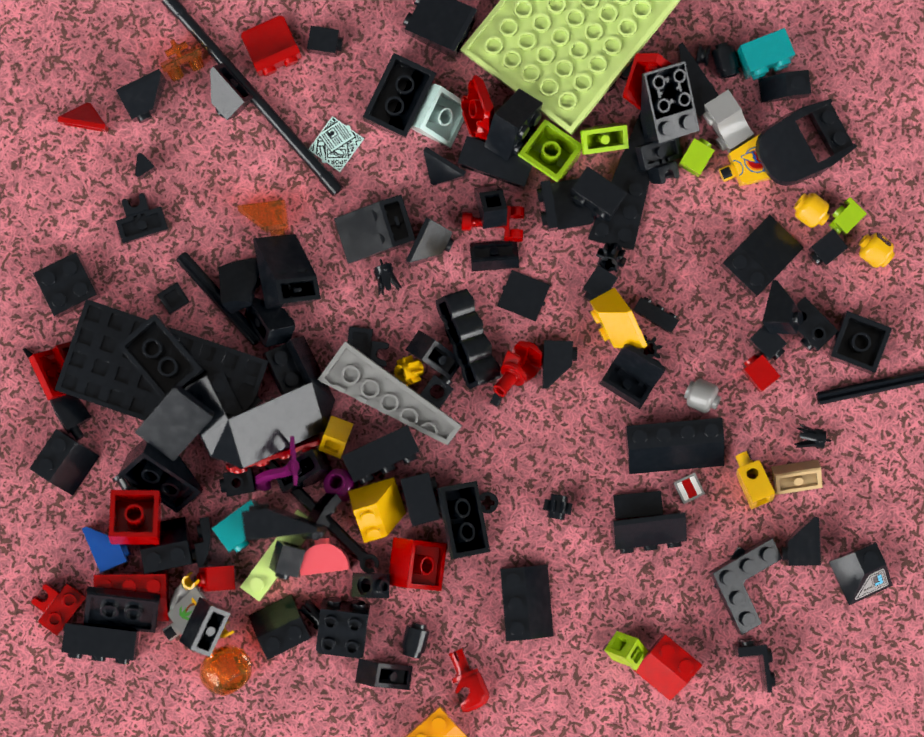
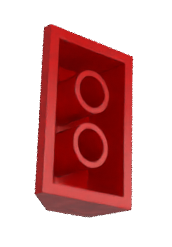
(148, 583)

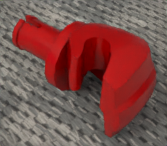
(519, 367)
(472, 680)

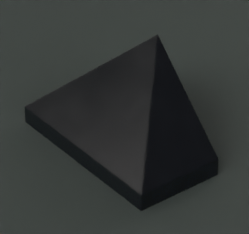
(440, 169)

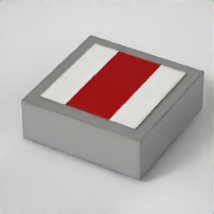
(689, 488)

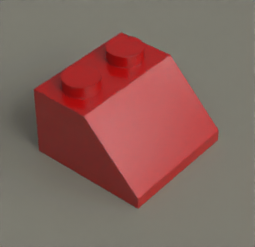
(417, 564)
(668, 667)

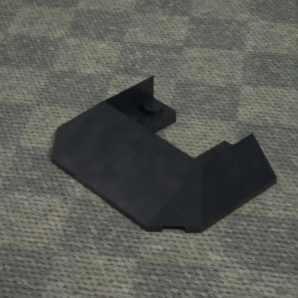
(266, 428)

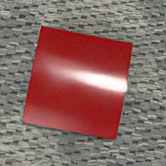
(47, 368)

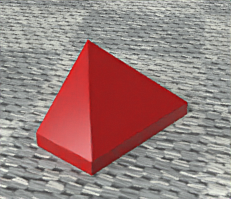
(83, 117)

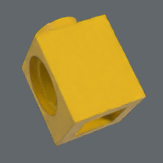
(335, 437)

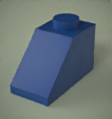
(105, 554)

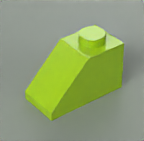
(604, 138)

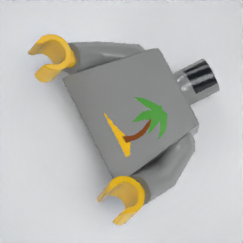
(182, 605)

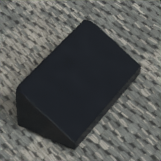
(494, 255)

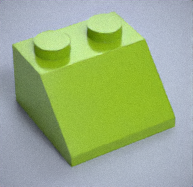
(551, 151)

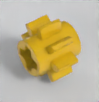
(409, 370)

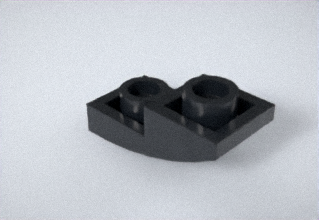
(325, 507)
(202, 550)

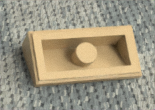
(797, 477)

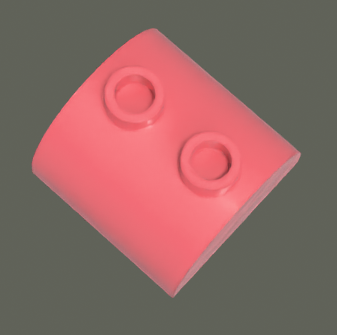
(324, 558)

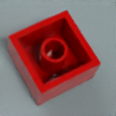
(135, 517)

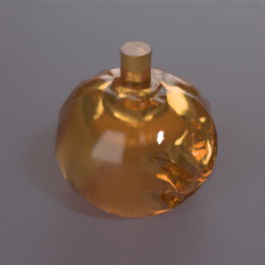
(225, 670)

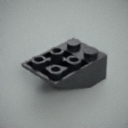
(667, 104)
(375, 229)
(285, 272)

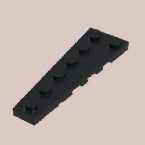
(628, 176)

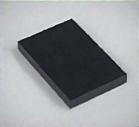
(175, 422)
(121, 609)

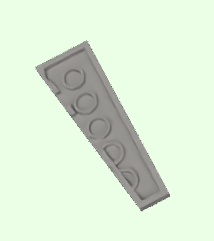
(373, 385)

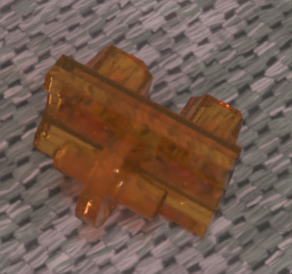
(172, 65)

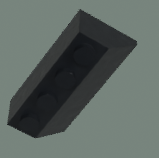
(675, 445)

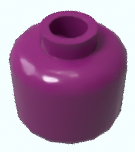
(339, 482)

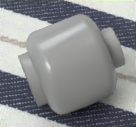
(702, 395)

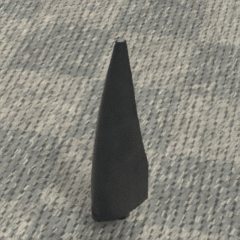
(69, 411)

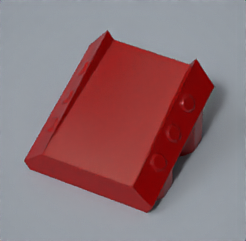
(477, 108)

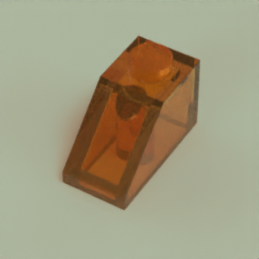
(268, 216)

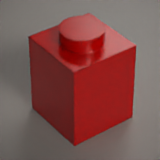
(760, 372)
(216, 578)

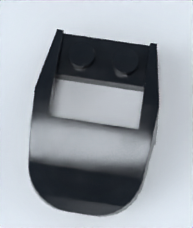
(786, 153)

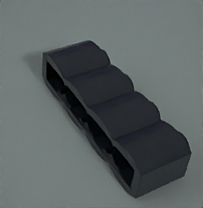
(468, 339)

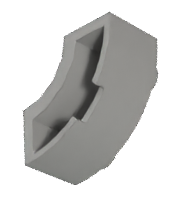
(728, 122)

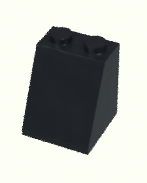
(441, 24)

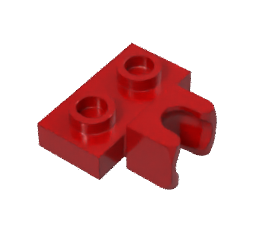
(58, 606)

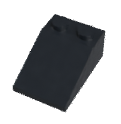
(762, 256)
(155, 471)
(268, 522)

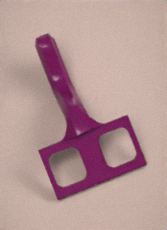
(262, 480)

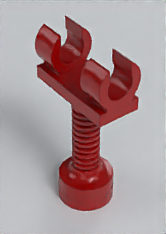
(514, 212)

